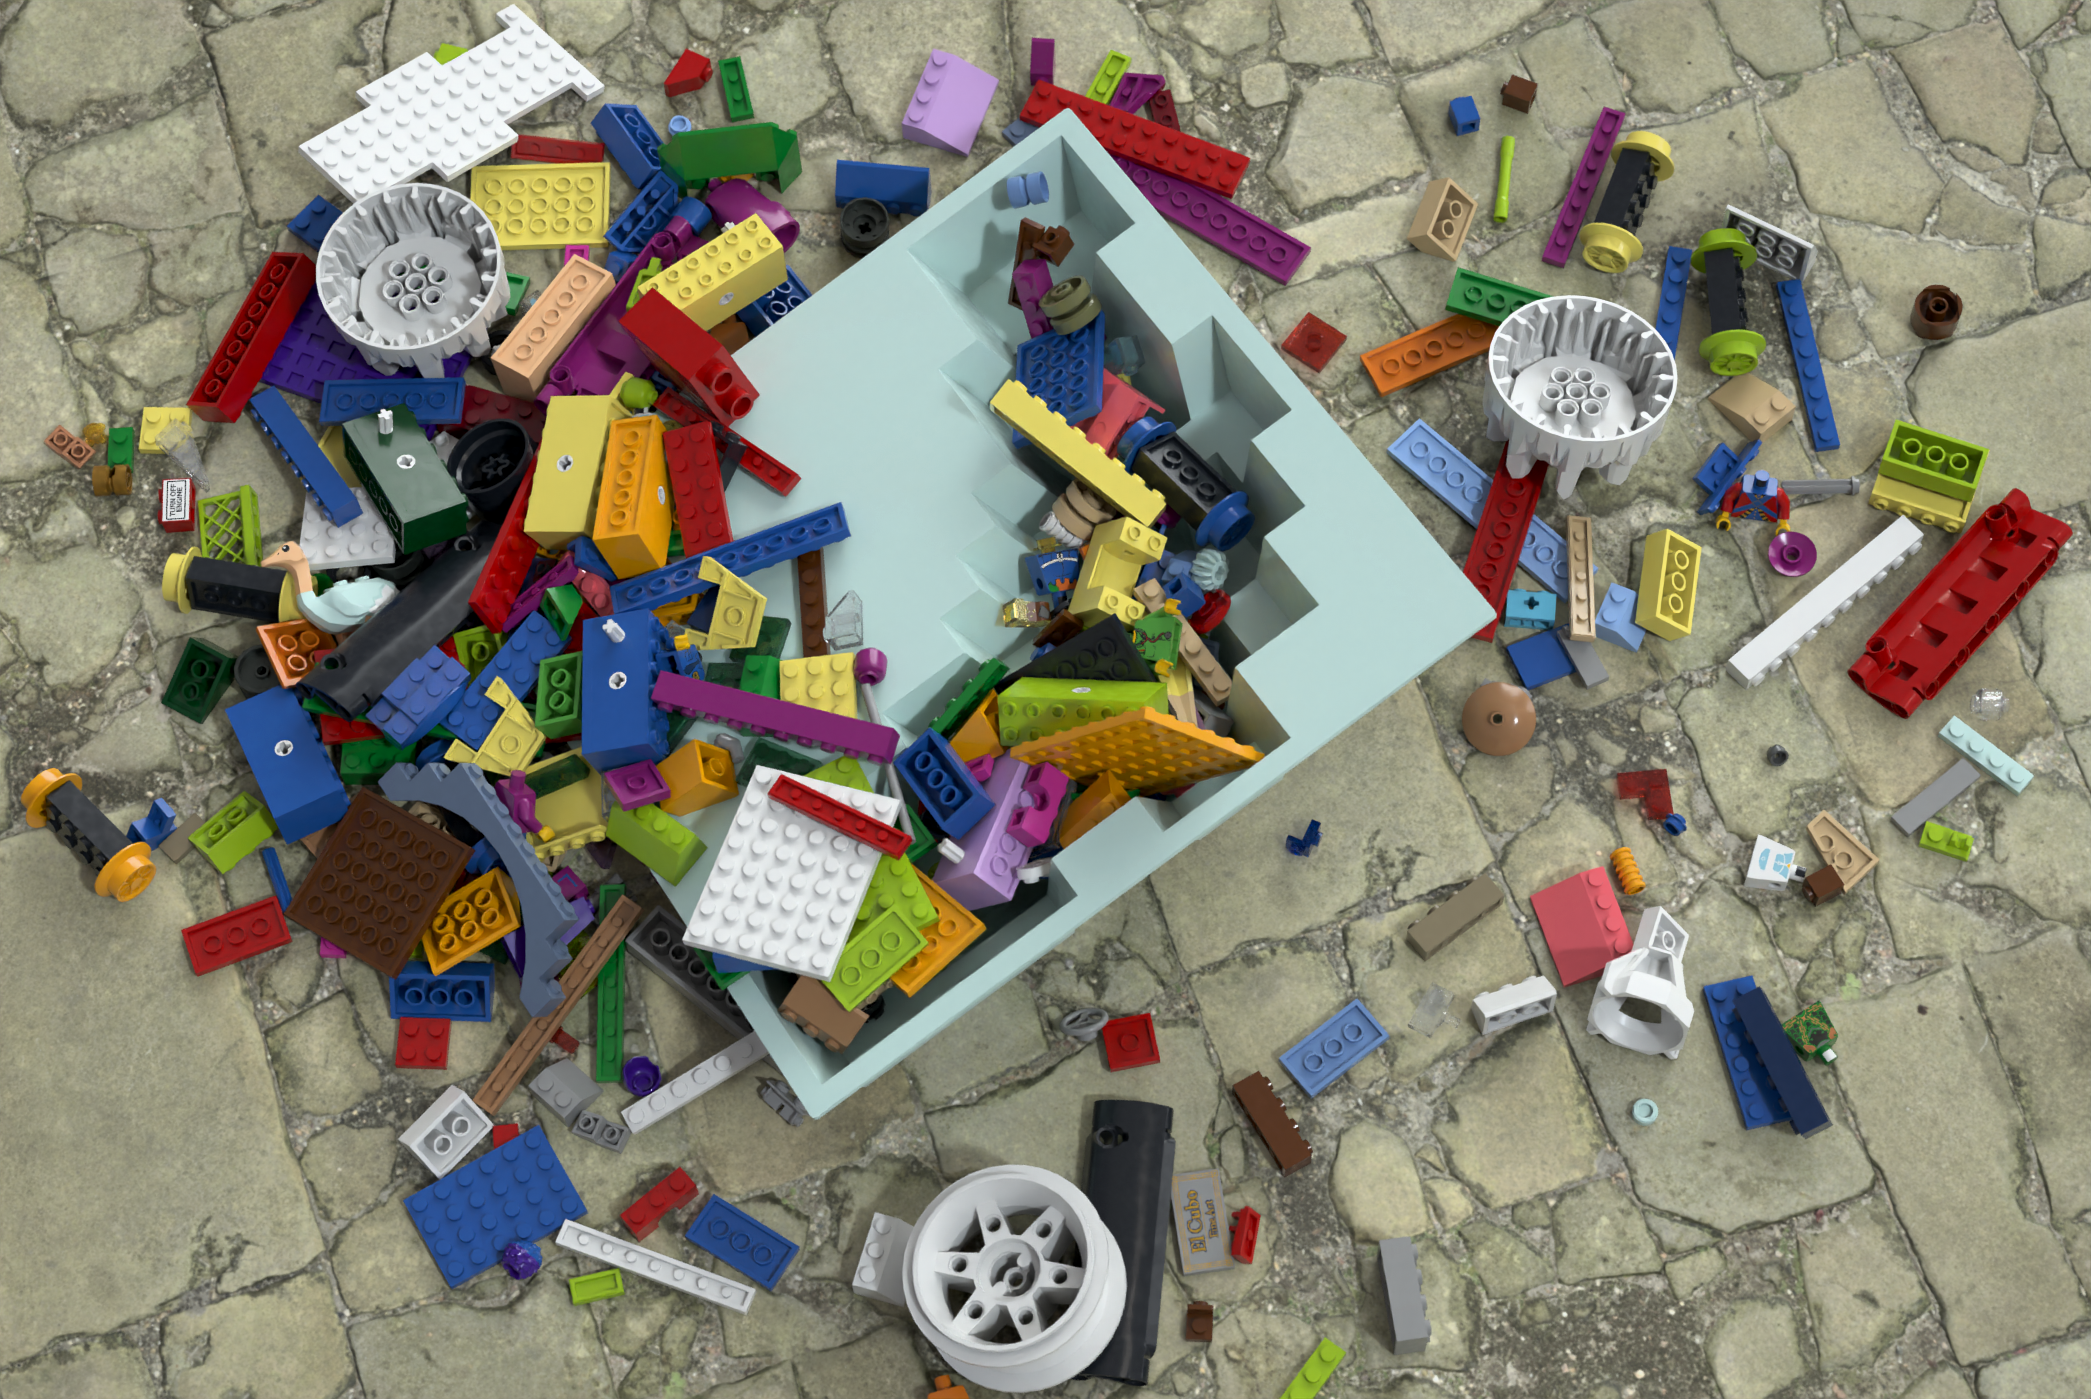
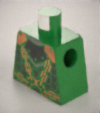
(1812, 1034)

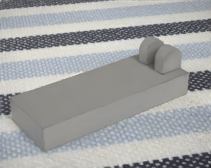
(1583, 659)

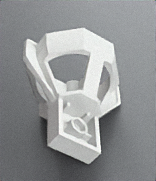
(1651, 974)

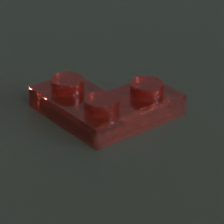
(1652, 786)

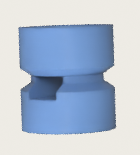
(1032, 189)

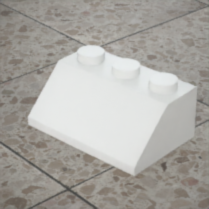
(1513, 1004)
(446, 1131)
(882, 1260)

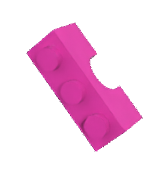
(1047, 788)

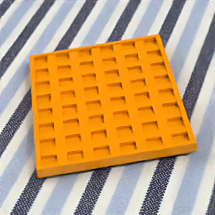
(1141, 751)

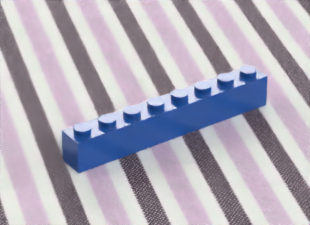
(306, 457)

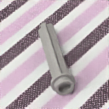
(1821, 486)

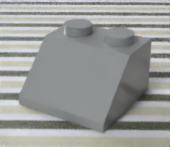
(564, 1090)

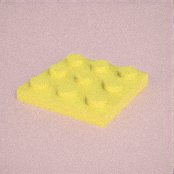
(821, 683)

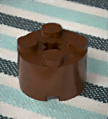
(1936, 312)

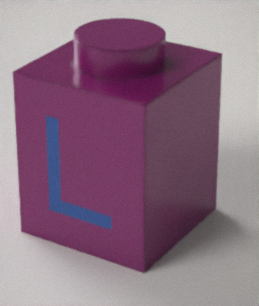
(570, 884)

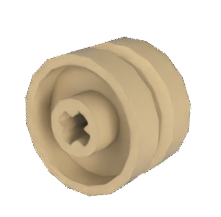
(1082, 510)

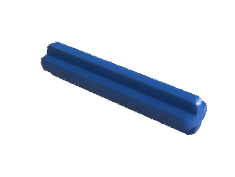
(277, 877)

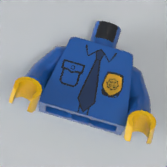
(681, 658)

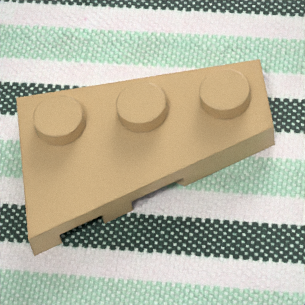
(1841, 850)

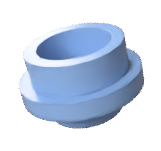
(679, 124)

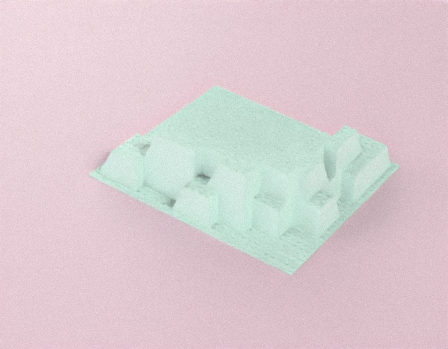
(886, 407)

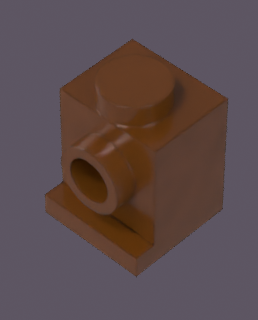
(1054, 245)

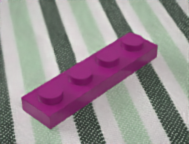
(530, 600)

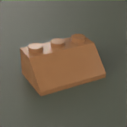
(822, 1014)

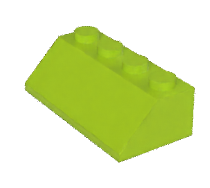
(655, 840)

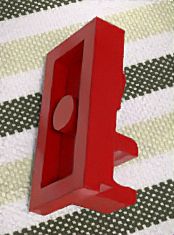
(1245, 1234)

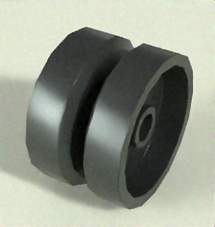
(255, 672)

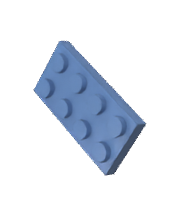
(1333, 1048)

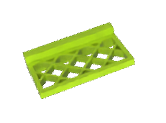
(249, 528)

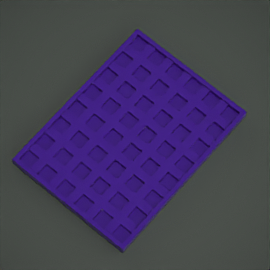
(318, 352)

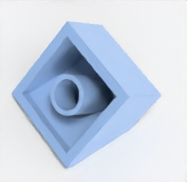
(1617, 618)

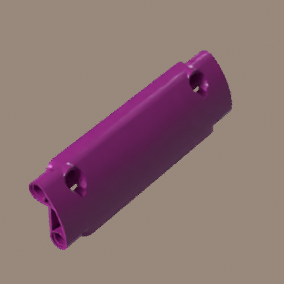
(603, 347)

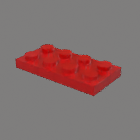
(236, 936)

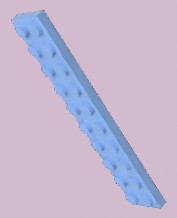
(1466, 491)

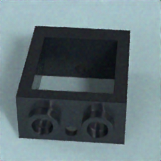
(732, 454)

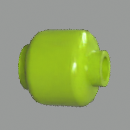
(638, 393)

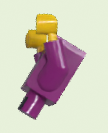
(521, 805)

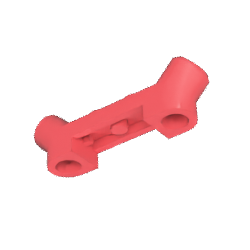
(593, 588)

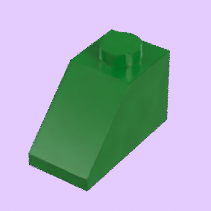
(561, 607)

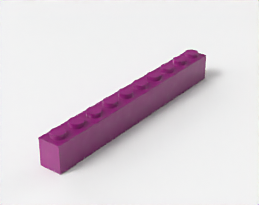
(775, 717)

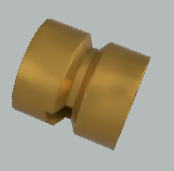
(112, 480)

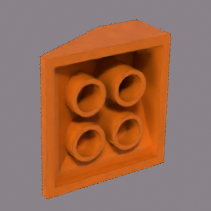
(292, 648)

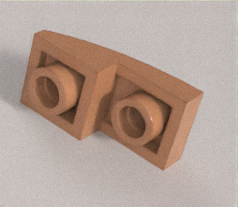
(69, 447)

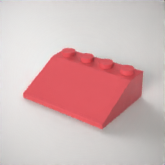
(1582, 925)

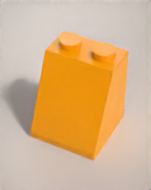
(980, 731)
(697, 778)

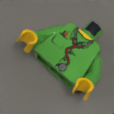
(1159, 638)

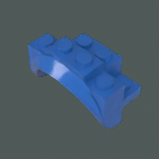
(419, 698)

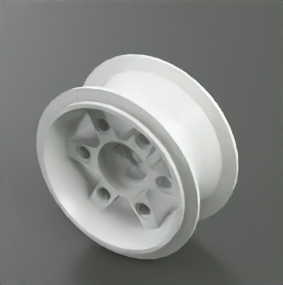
(936, 1263)

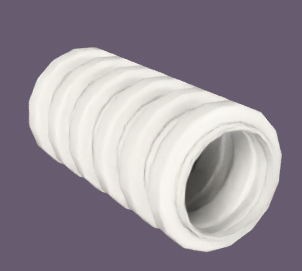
(1053, 527)

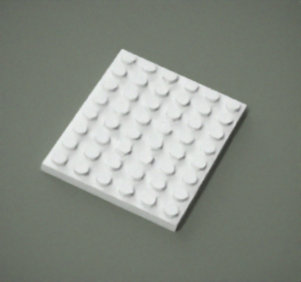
(786, 882)

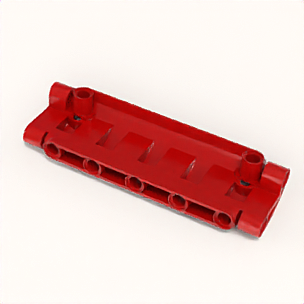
(1959, 604)

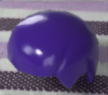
(641, 1076)

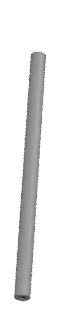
(889, 768)

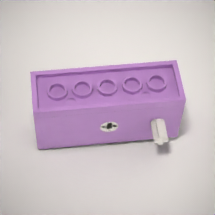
(984, 861)

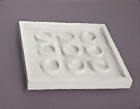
(353, 544)

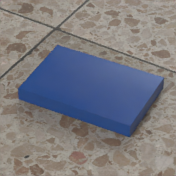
(1540, 659)

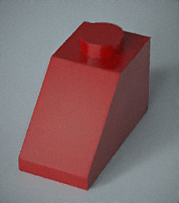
(688, 74)

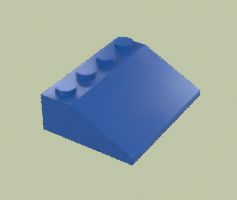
(774, 304)

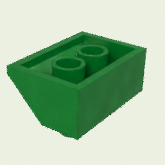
(760, 677)

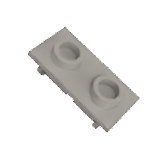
(778, 1095)

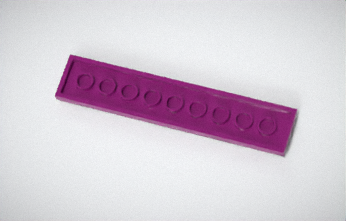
(1220, 222)

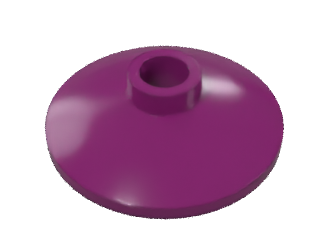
(1796, 545)

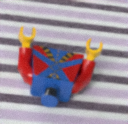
(1756, 499)

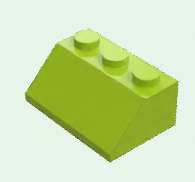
(234, 832)

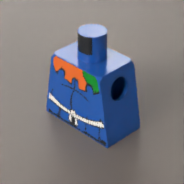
(1054, 573)

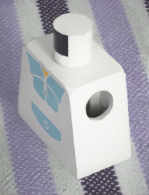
(1772, 866)

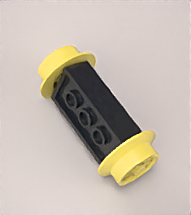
(1640, 164)
(231, 588)

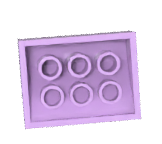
(949, 104)

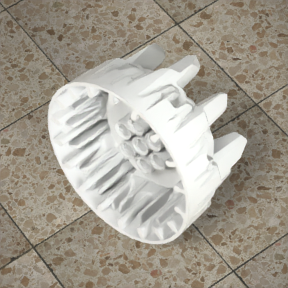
(400, 233)
(1577, 388)

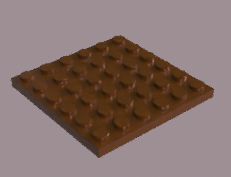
(379, 882)

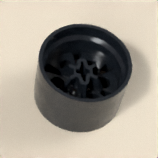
(491, 466)

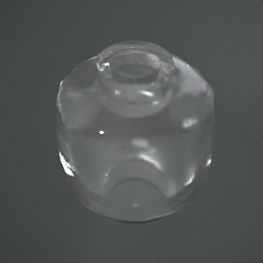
(1989, 704)

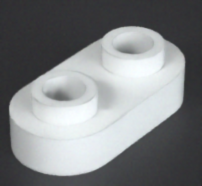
(1032, 871)

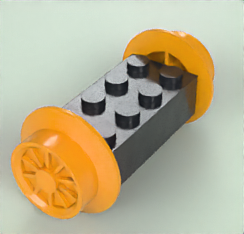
(119, 864)

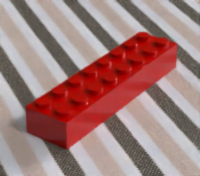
(253, 337)

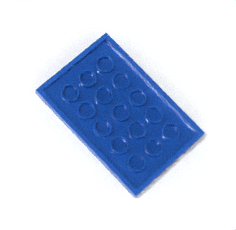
(1064, 372)
(493, 1202)

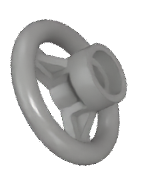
(1084, 1027)

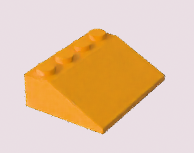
(472, 920)

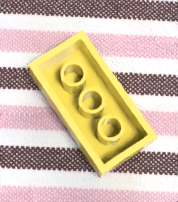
(1668, 585)

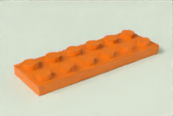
(1427, 352)

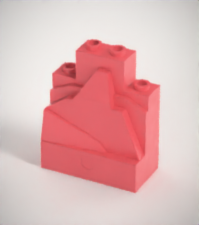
(1120, 410)

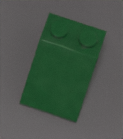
(200, 679)

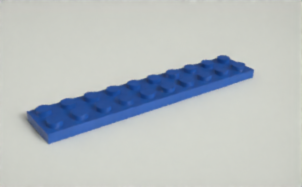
(739, 557)

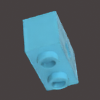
(1539, 617)

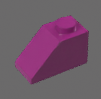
(1042, 60)

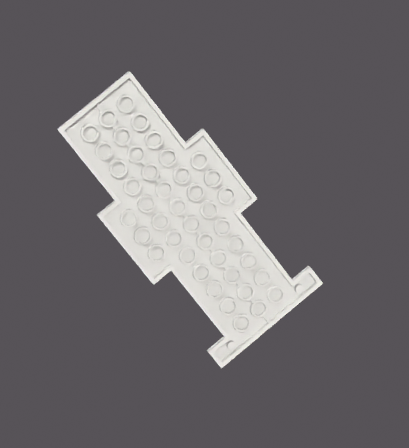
(447, 113)

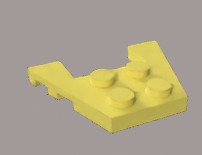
(736, 612)
(510, 742)

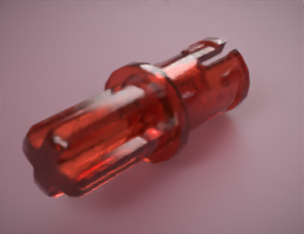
(565, 1041)

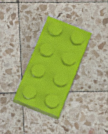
(874, 957)

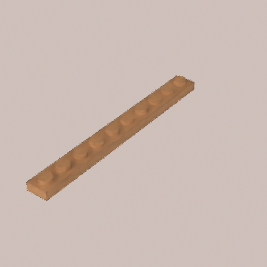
(573, 984)

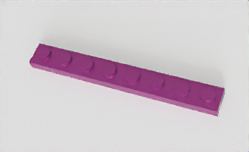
(1583, 187)

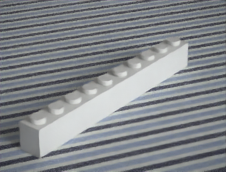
(1824, 603)

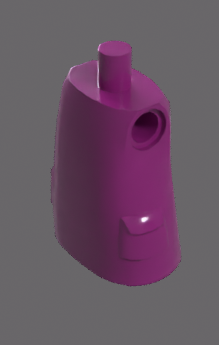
(740, 200)

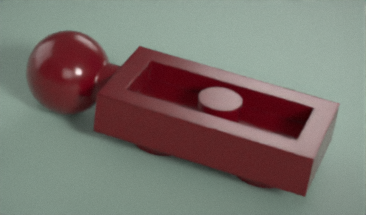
(1163, 108)

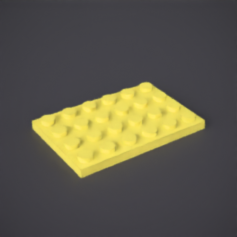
(545, 203)

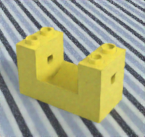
(1112, 572)

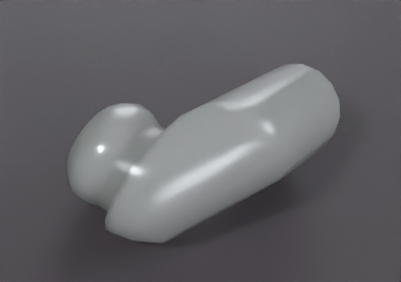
(732, 744)

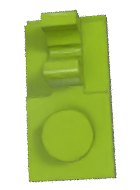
(1946, 841)

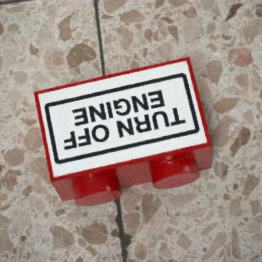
(178, 505)

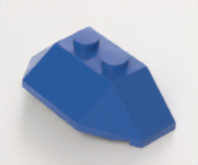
(644, 215)

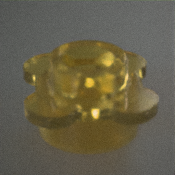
(95, 428)
(1047, 545)

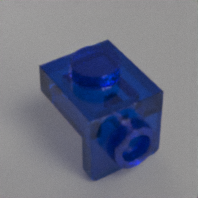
(1311, 838)

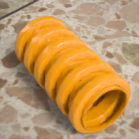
(1627, 871)

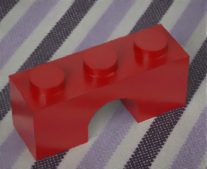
(645, 1213)

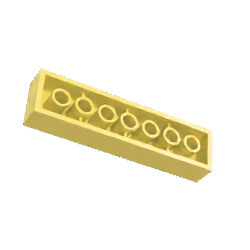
(1076, 454)

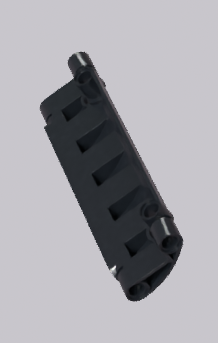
(403, 629)
(1132, 1197)

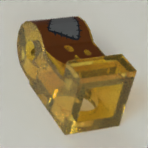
(1026, 613)

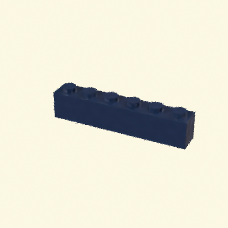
(1782, 1063)

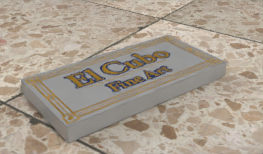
(1201, 1222)

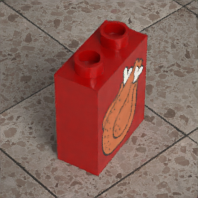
(689, 358)

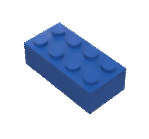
(944, 783)

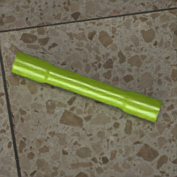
(1506, 156)

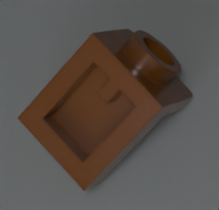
(1199, 1322)

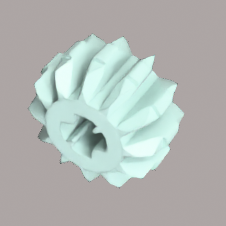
(1210, 569)

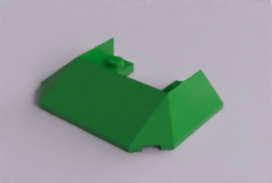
(731, 151)

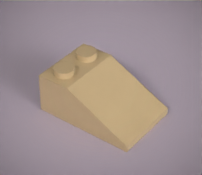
(1753, 406)

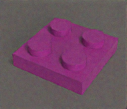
(637, 785)

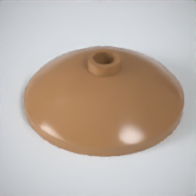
(1517, 721)

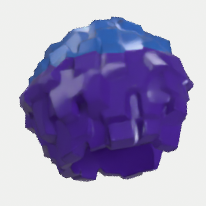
(521, 1259)

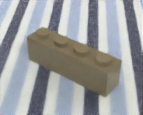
(1454, 916)

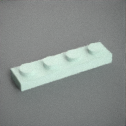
(1985, 755)

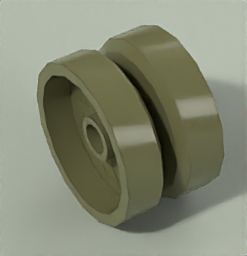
(1070, 305)

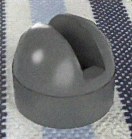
(1781, 751)

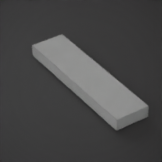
(1935, 797)

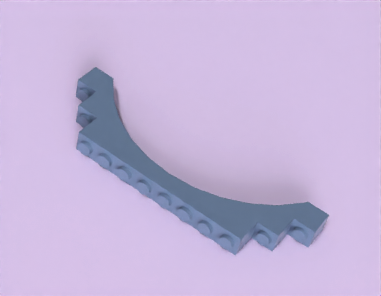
(543, 906)

